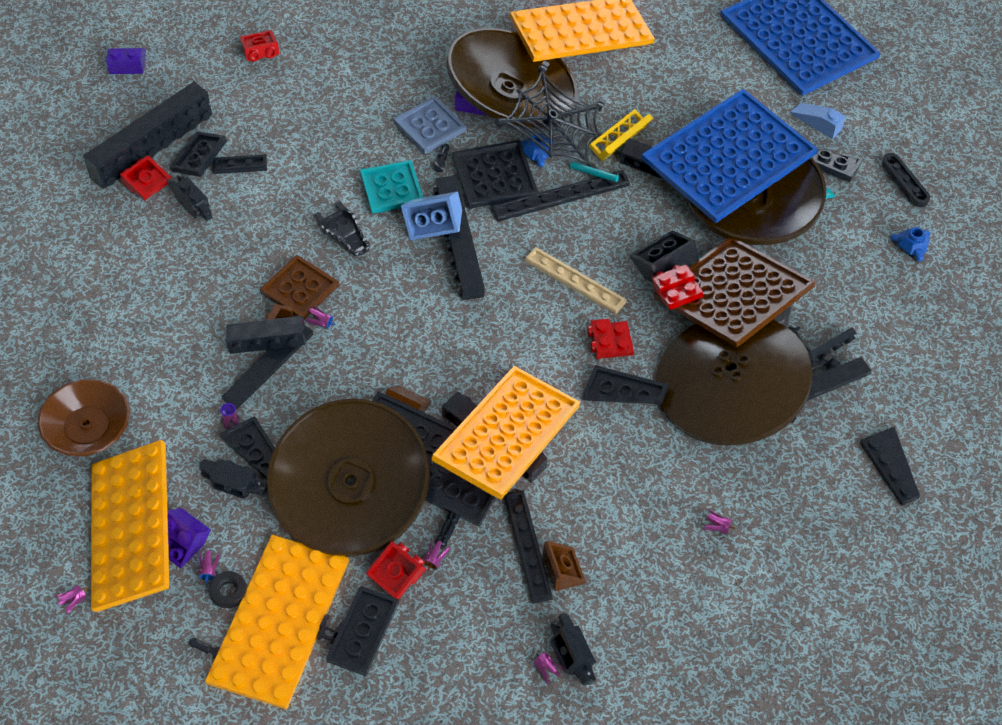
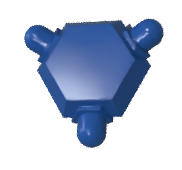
(534, 152)
(913, 241)

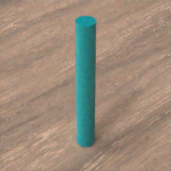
(596, 172)

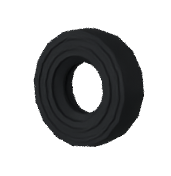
(222, 579)

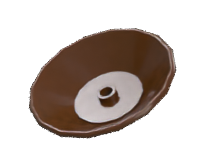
(82, 403)

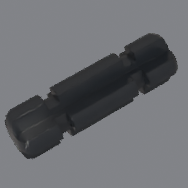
(447, 529)

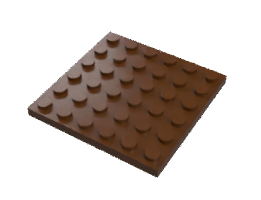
(741, 291)

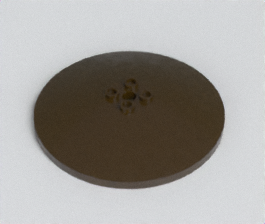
(490, 60)
(776, 213)
(740, 404)
(343, 442)

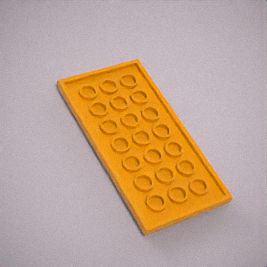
(580, 28)
(506, 432)
(129, 526)
(277, 622)

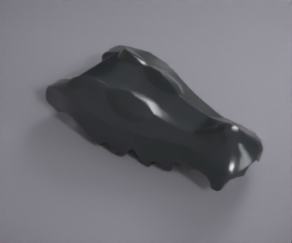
(344, 228)

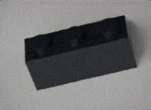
(664, 254)

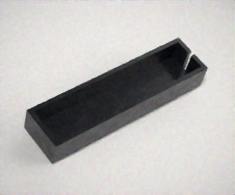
(148, 134)

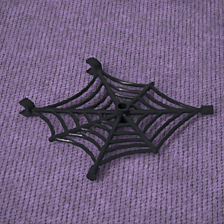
(551, 116)

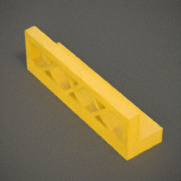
(621, 138)

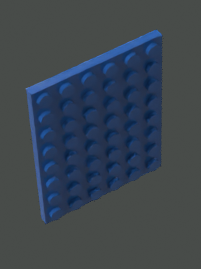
(801, 40)
(729, 155)

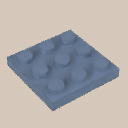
(429, 125)

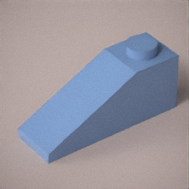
(821, 118)

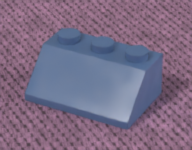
(433, 215)

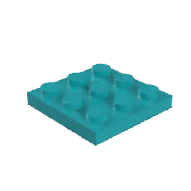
(390, 186)

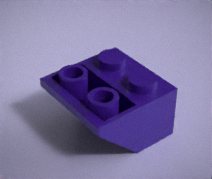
(185, 536)

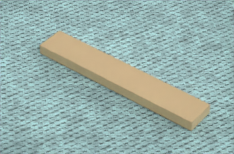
(575, 280)

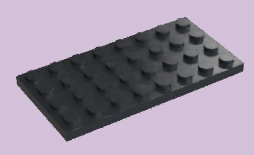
(445, 487)

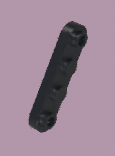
(905, 180)
(834, 343)

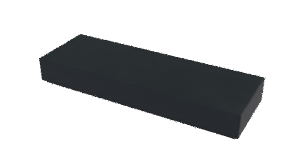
(239, 164)

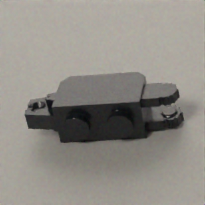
(190, 197)
(232, 478)
(572, 650)

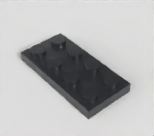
(362, 631)

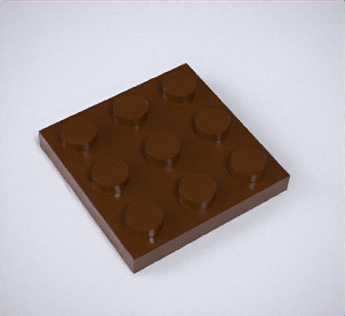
(299, 286)

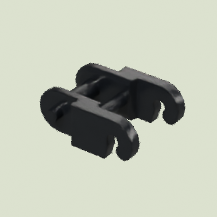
(323, 628)

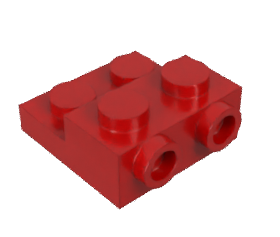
(259, 45)
(144, 178)
(677, 286)
(610, 338)
(396, 569)

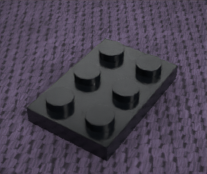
(198, 154)

